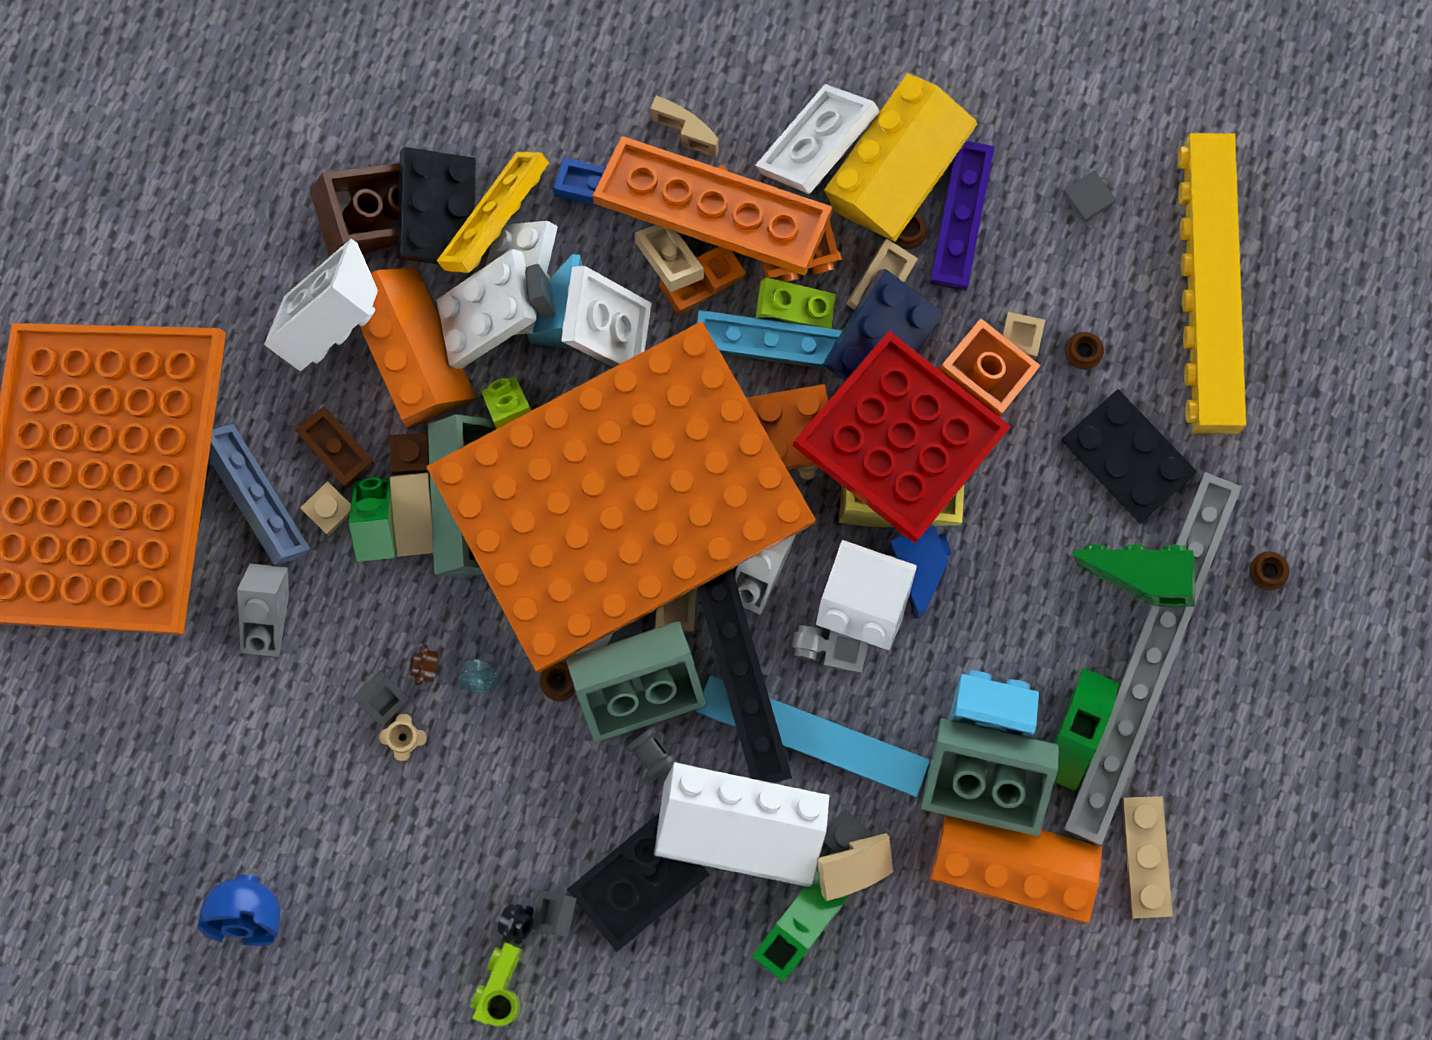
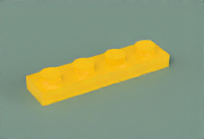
(493, 212)

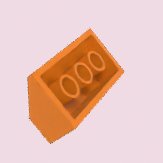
(411, 349)
(1018, 868)

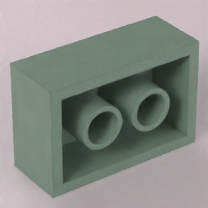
(636, 681)
(990, 777)

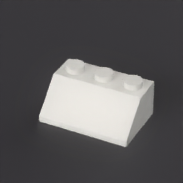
(323, 308)

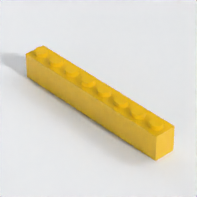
(1213, 284)

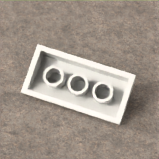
(741, 824)

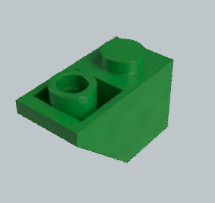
(372, 520)

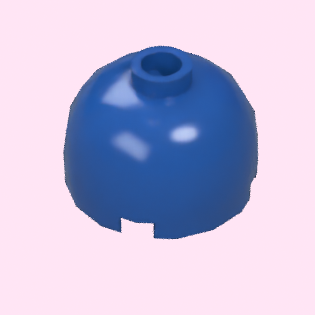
(241, 910)

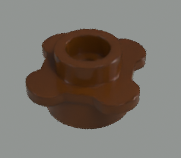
(423, 665)

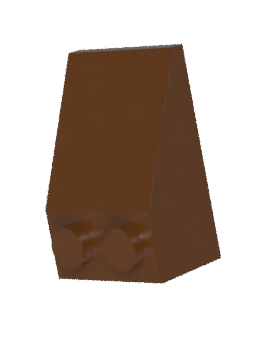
(358, 207)

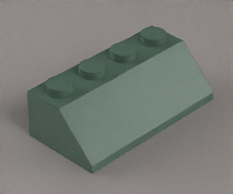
(450, 548)

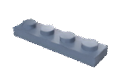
(255, 496)

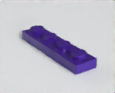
(962, 216)

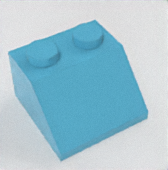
(994, 704)

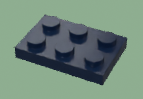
(884, 308)

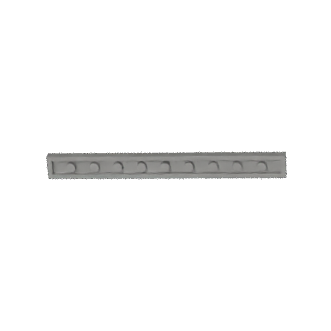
(1148, 669)

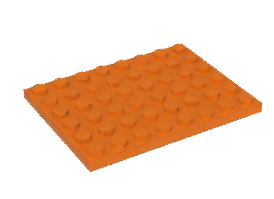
(104, 473)
(620, 496)

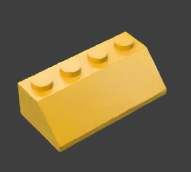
(900, 157)

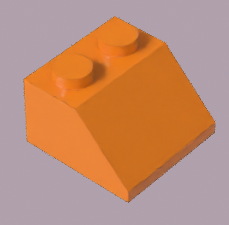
(989, 367)

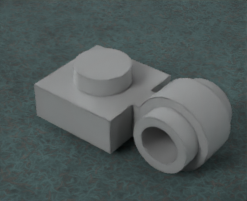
(840, 650)

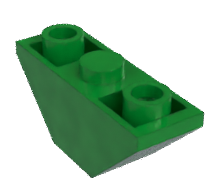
(1083, 726)

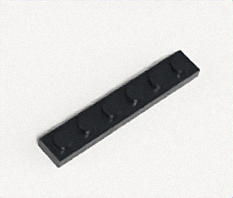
(743, 679)

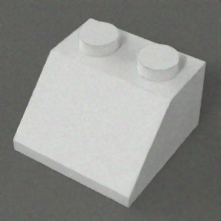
(866, 595)

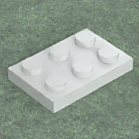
(817, 138)
(535, 242)
(485, 309)
(604, 318)

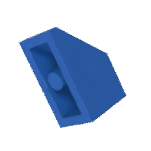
(931, 559)

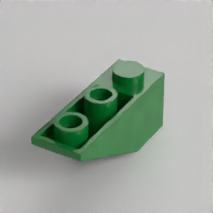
(1152, 575)
(797, 930)

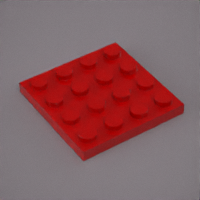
(901, 436)

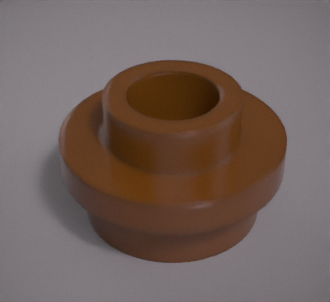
(1087, 339)
(1280, 566)
(547, 687)

